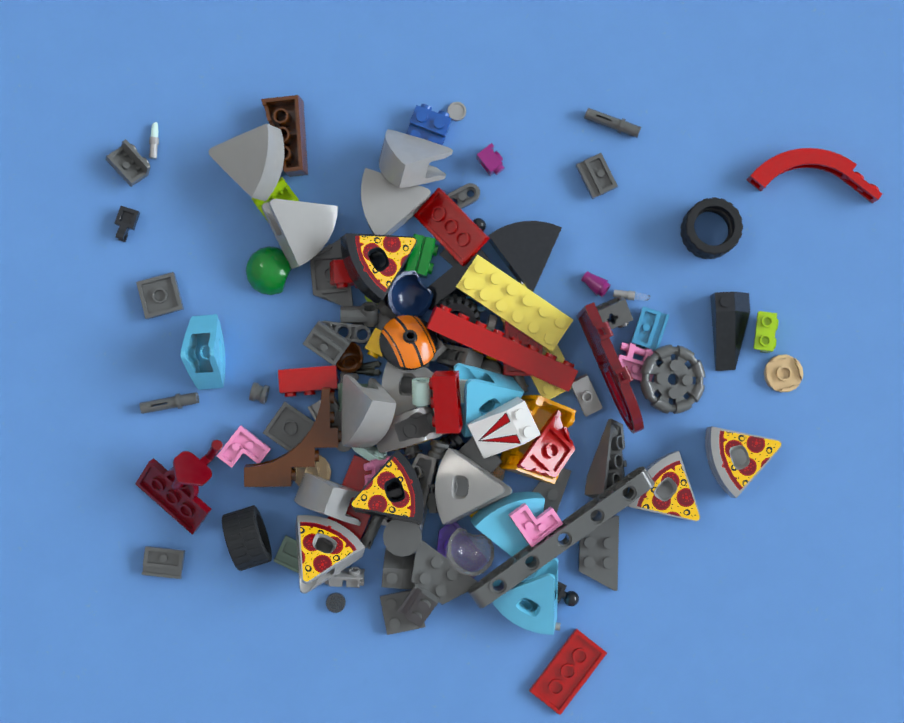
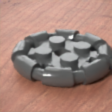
(683, 379)

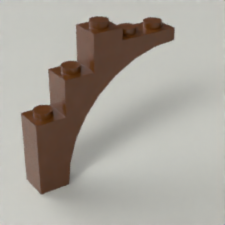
(280, 471)

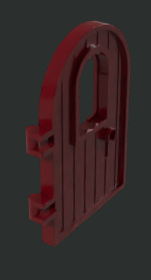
(610, 366)

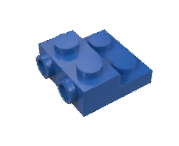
(429, 124)

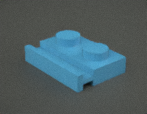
(649, 328)

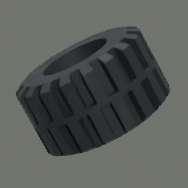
(459, 304)

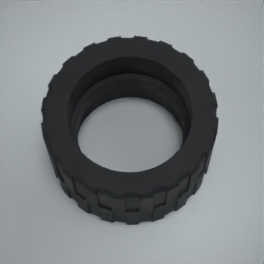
(727, 212)
(246, 538)

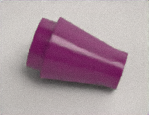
(596, 283)

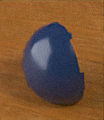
(409, 295)

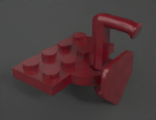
(178, 487)

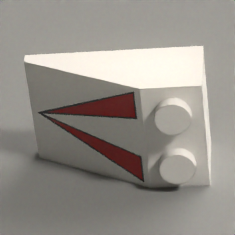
(504, 428)

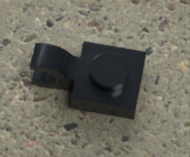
(126, 220)

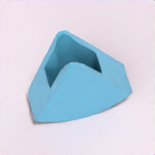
(204, 352)
(484, 392)
(498, 526)
(533, 601)

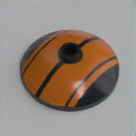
(406, 352)

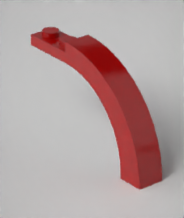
(817, 159)

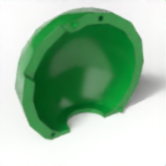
(268, 270)

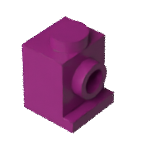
(490, 160)

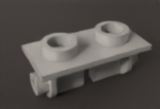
(353, 576)

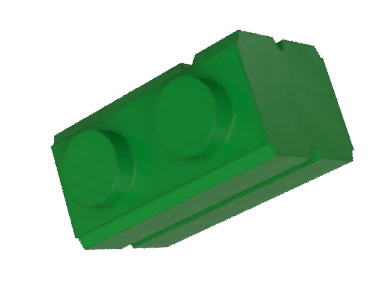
(421, 256)

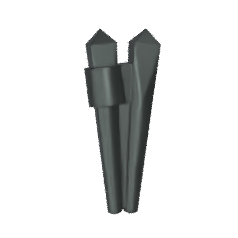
(369, 369)

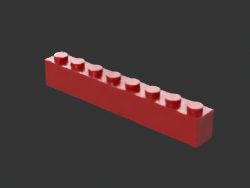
(501, 348)

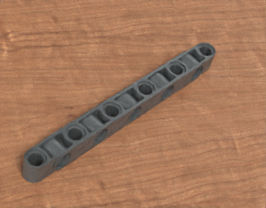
(575, 526)

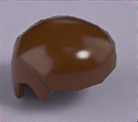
(351, 359)

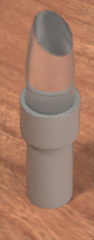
(631, 295)

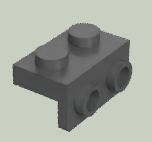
(129, 163)

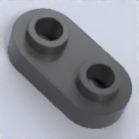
(461, 197)

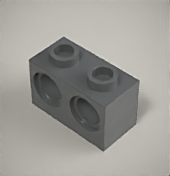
(456, 354)

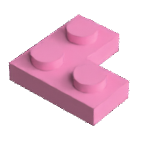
(243, 442)
(534, 528)

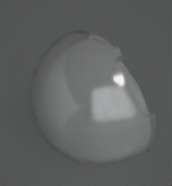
(469, 552)

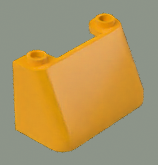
(541, 411)

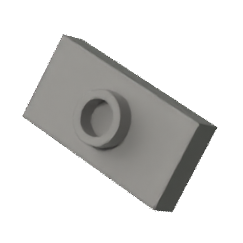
(586, 395)

